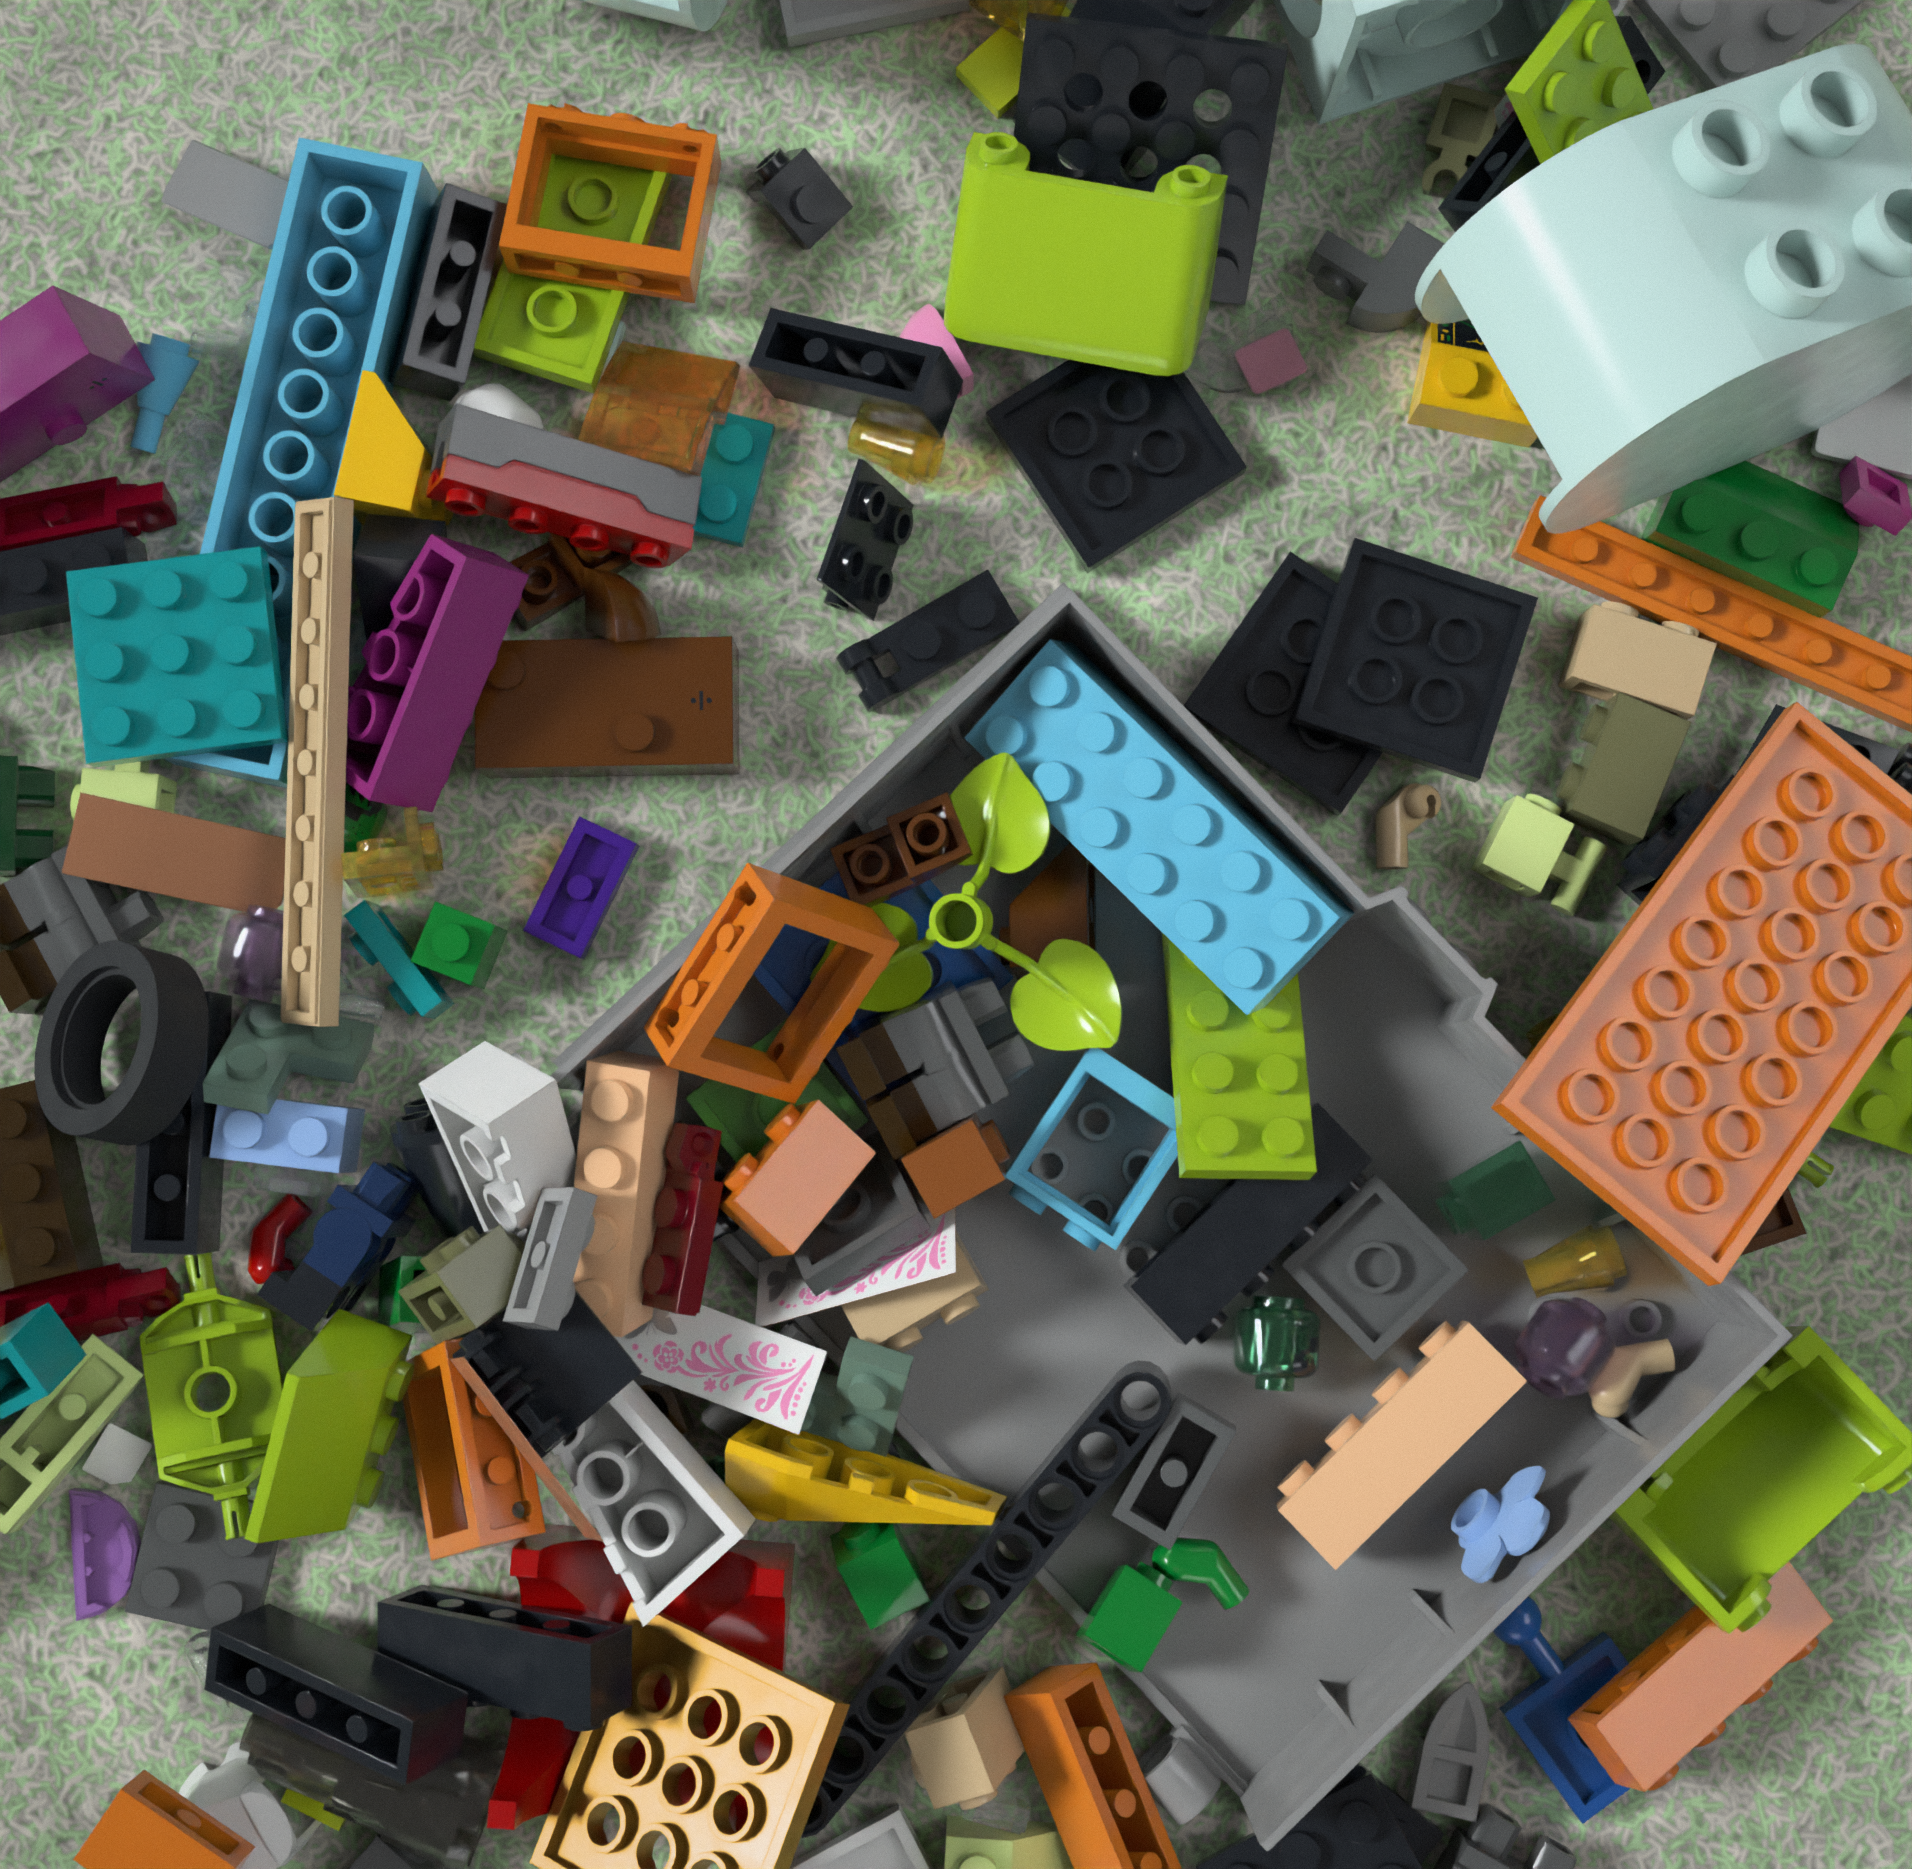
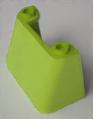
(1082, 262)
(1766, 1479)

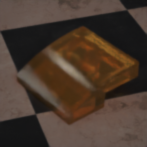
(660, 405)

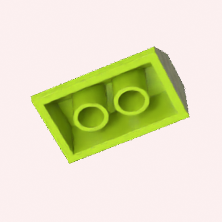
(331, 1430)

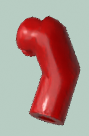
(270, 1236)

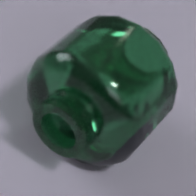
(1276, 1341)

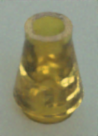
(897, 450)
(1577, 1263)

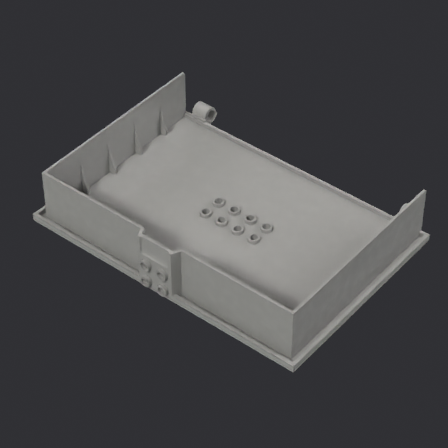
(1408, 1065)

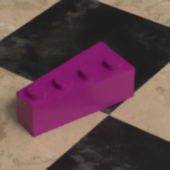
(428, 672)

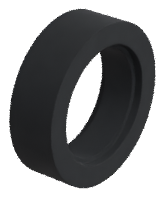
(166, 1055)

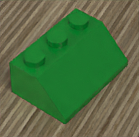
(1760, 534)

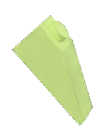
(59, 1429)

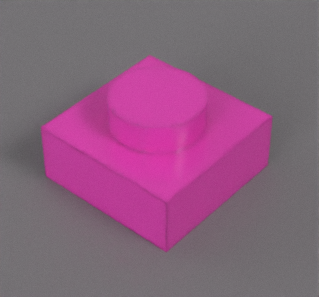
(1874, 496)

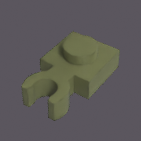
(1458, 132)

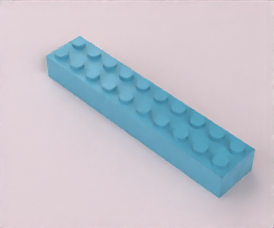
(323, 316)

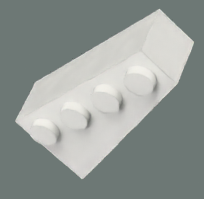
(502, 1133)
(650, 1499)

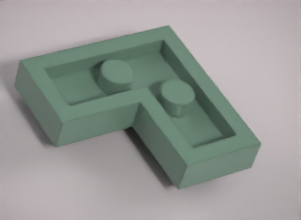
(265, 1051)
(863, 1400)

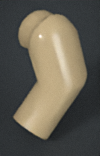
(1400, 817)
(1623, 1371)

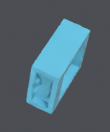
(1038, 1194)

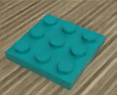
(176, 657)

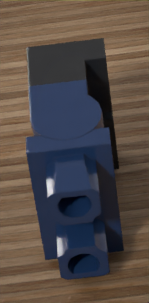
(346, 1247)

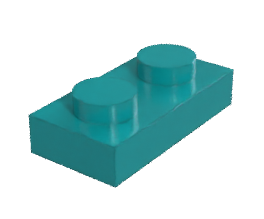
(732, 478)
(382, 942)

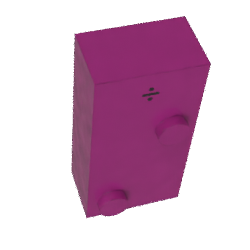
(60, 372)

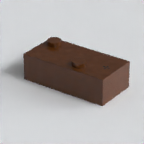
(610, 708)

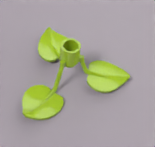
(1071, 992)

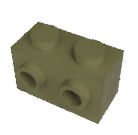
(464, 1281)

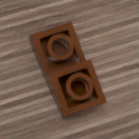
(558, 577)
(903, 853)

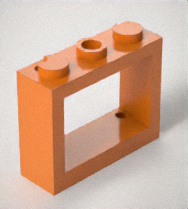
(596, 260)
(727, 958)
(464, 1462)

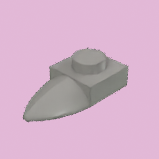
(1452, 1758)

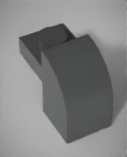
(1381, 289)

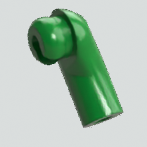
(1201, 1562)

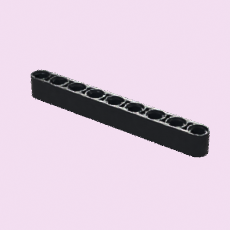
(1000, 1577)

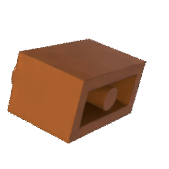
(958, 1163)

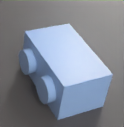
(291, 1136)

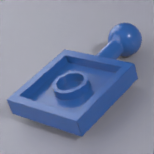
(1543, 1708)

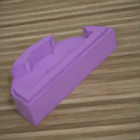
(102, 1551)

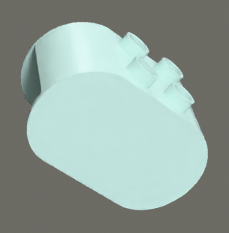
(1696, 280)

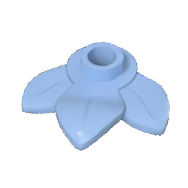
(1500, 1523)

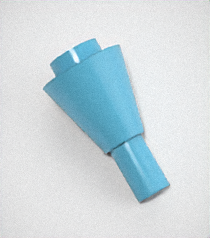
(172, 371)

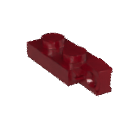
(84, 510)
(685, 1222)
(97, 1299)

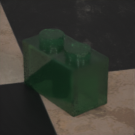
(1493, 1193)

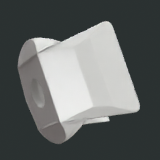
(244, 1805)

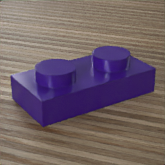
(581, 888)

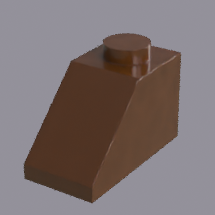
(1053, 907)

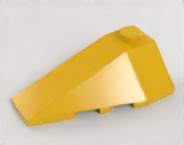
(825, 1481)

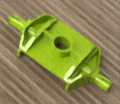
(200, 1338)

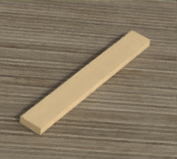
(317, 761)

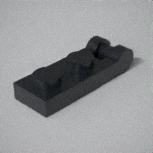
(930, 640)

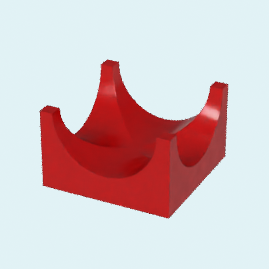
(736, 1601)

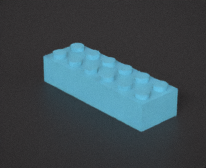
(1161, 826)

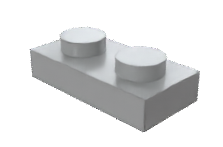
(550, 1258)

